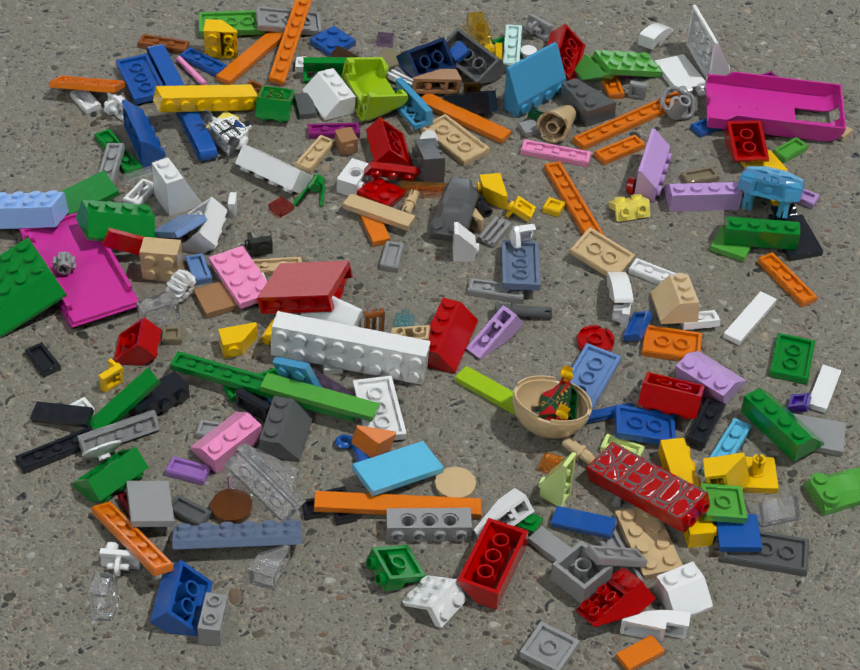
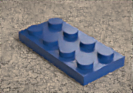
(139, 77)

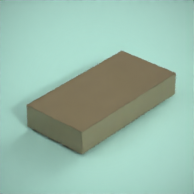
(700, 175)

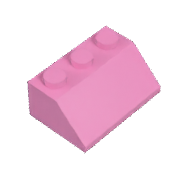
(223, 440)

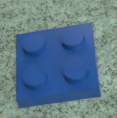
(330, 39)

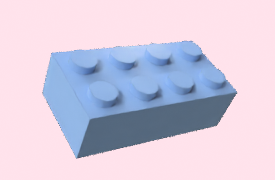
(32, 209)

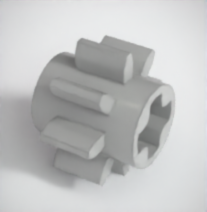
(64, 263)

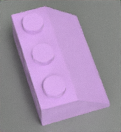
(719, 381)

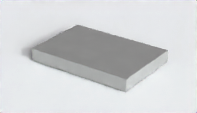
(149, 504)

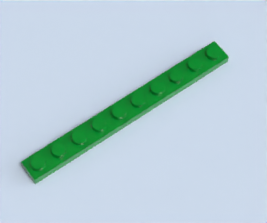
(233, 378)

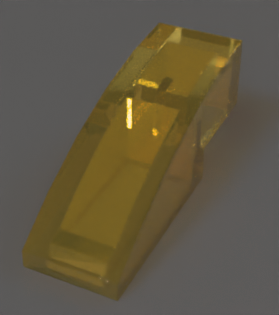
(479, 28)

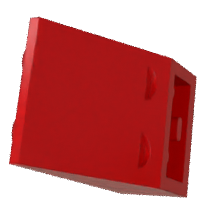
(616, 599)

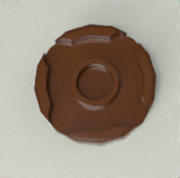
(231, 506)

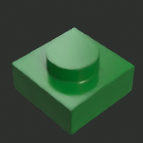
(530, 523)

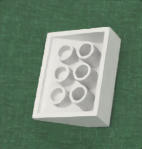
(705, 46)

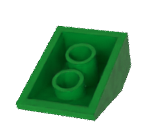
(274, 103)

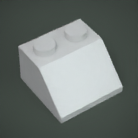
(683, 590)

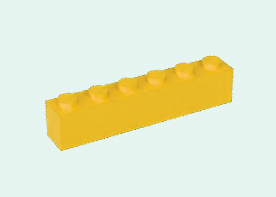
(205, 97)
(676, 459)

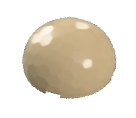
(528, 395)

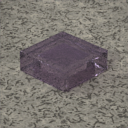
(385, 39)

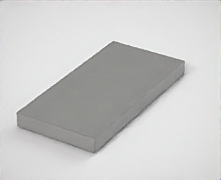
(276, 20)
(829, 431)

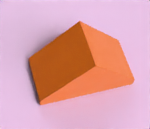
(373, 440)

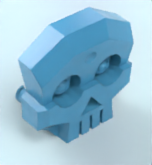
(770, 184)

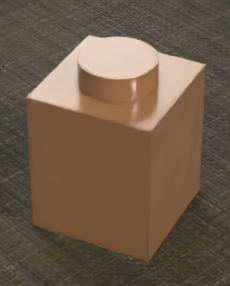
(346, 141)

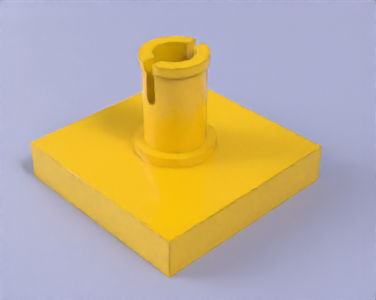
(762, 475)

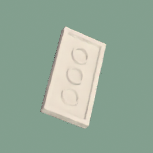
(383, 392)

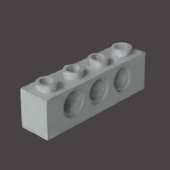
(428, 524)

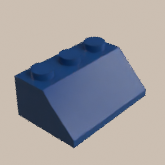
(180, 600)

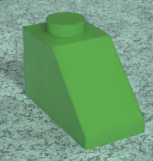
(590, 70)

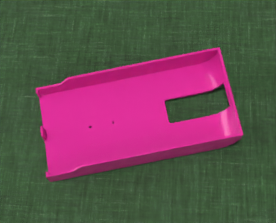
(773, 101)

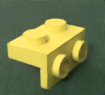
(630, 208)

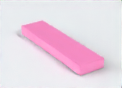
(555, 153)

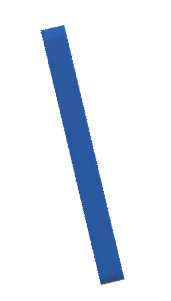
(190, 121)

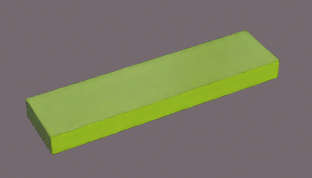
(486, 388)

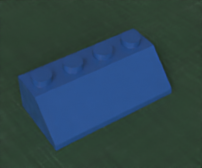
(141, 134)

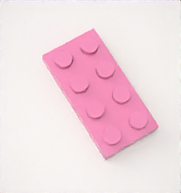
(239, 275)

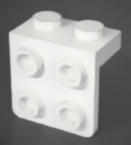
(438, 596)

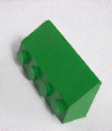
(97, 216)
(761, 233)
(779, 424)

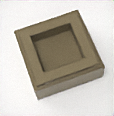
(172, 335)

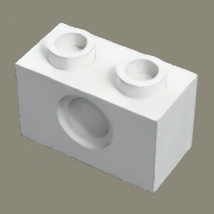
(352, 177)

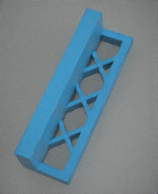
(414, 104)

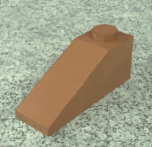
(437, 82)

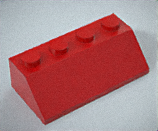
(570, 49)
(450, 335)
(493, 562)

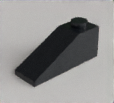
(476, 102)

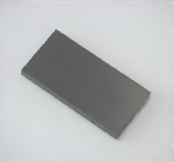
(778, 554)

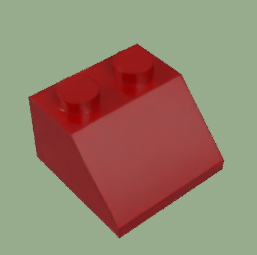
(138, 344)

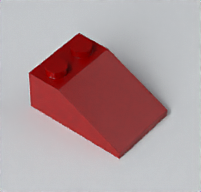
(746, 141)

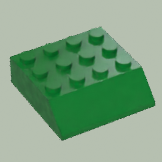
(25, 286)

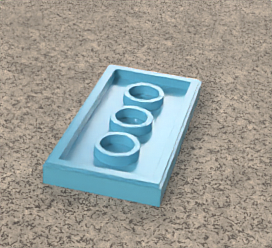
(397, 468)

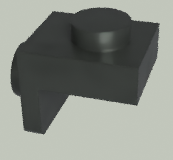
(259, 245)

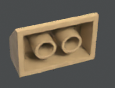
(676, 300)

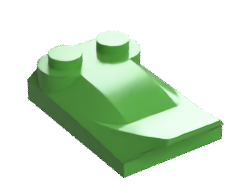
(835, 491)

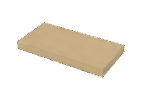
(457, 140)

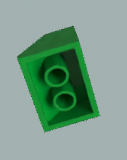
(111, 475)

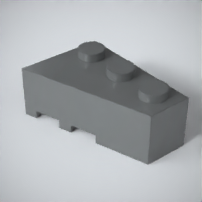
(588, 103)
(429, 160)

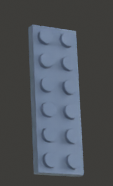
(237, 535)

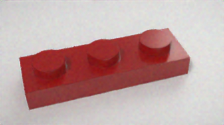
(391, 171)

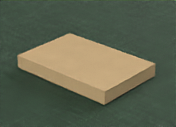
(601, 253)

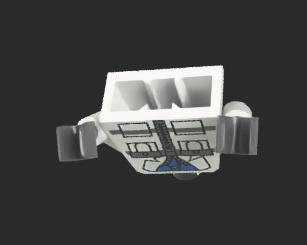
(227, 132)

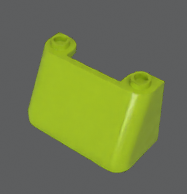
(369, 84)

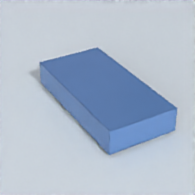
(198, 267)

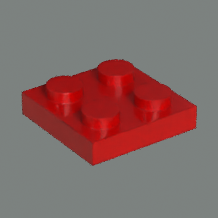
(381, 192)

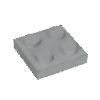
(549, 648)

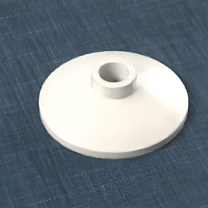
(102, 451)

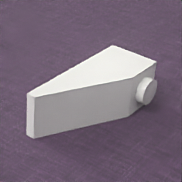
(508, 509)

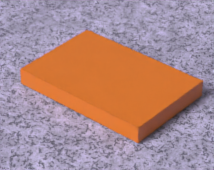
(670, 343)

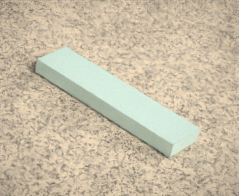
(512, 45)

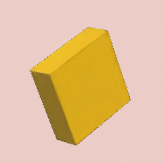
(553, 207)

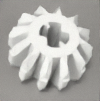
(181, 284)

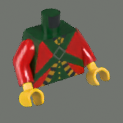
(561, 401)

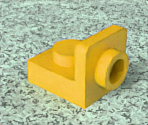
(495, 49)
(521, 208)
(111, 377)

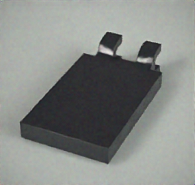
(808, 244)

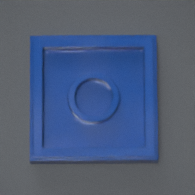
(739, 536)

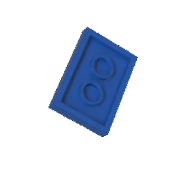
(643, 424)

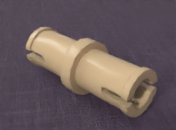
(409, 203)
(581, 451)

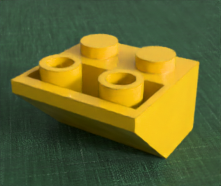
(220, 39)
(727, 470)

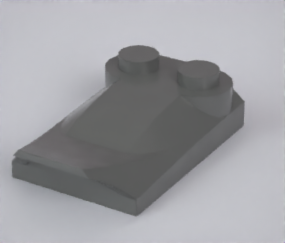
(455, 205)

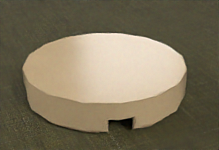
(455, 483)

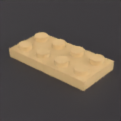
(651, 539)

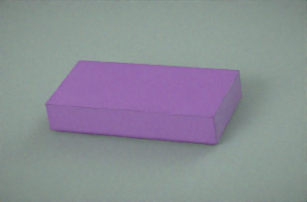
(188, 470)

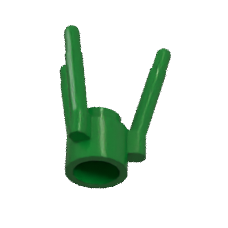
(315, 185)

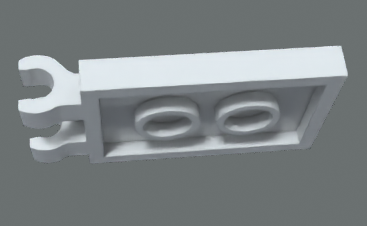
(680, 72)

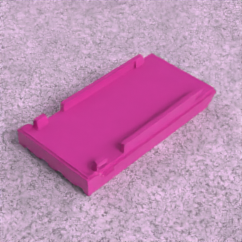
(96, 285)

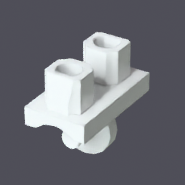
(114, 105)
(118, 559)

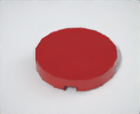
(595, 336)

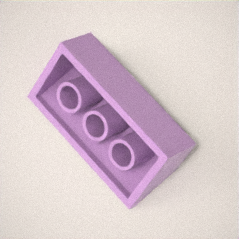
(653, 167)
(703, 196)

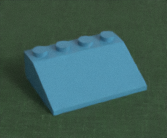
(533, 80)

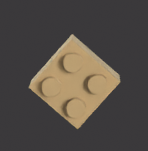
(160, 258)

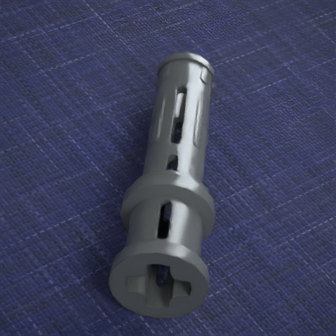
(526, 311)

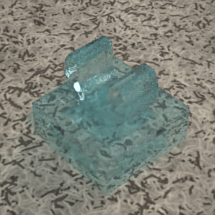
(404, 319)

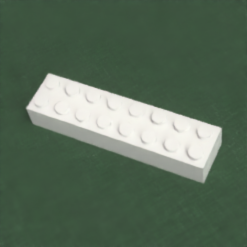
(349, 347)

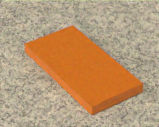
(87, 84)

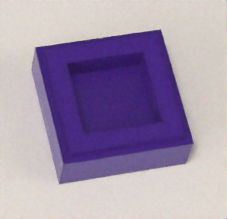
(799, 402)

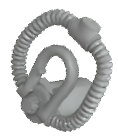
(677, 110)

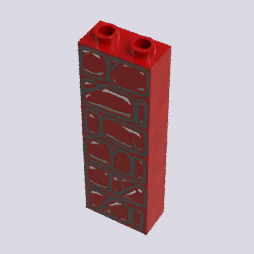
(648, 487)

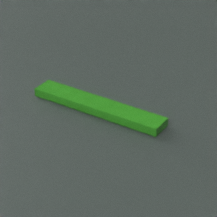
(320, 397)

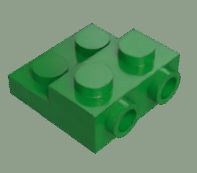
(394, 566)

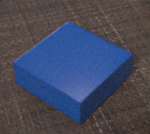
(459, 51)

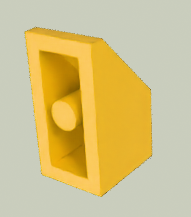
(493, 189)
(237, 339)

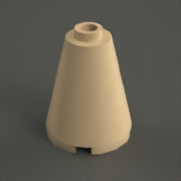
(556, 123)

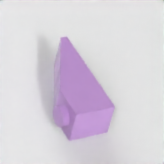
(495, 333)

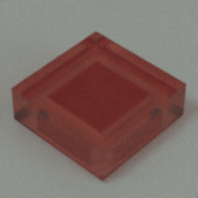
(281, 206)

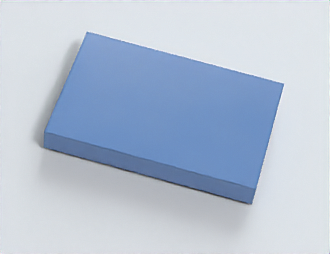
(180, 226)

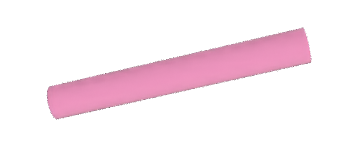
(191, 71)

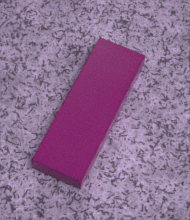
(328, 129)

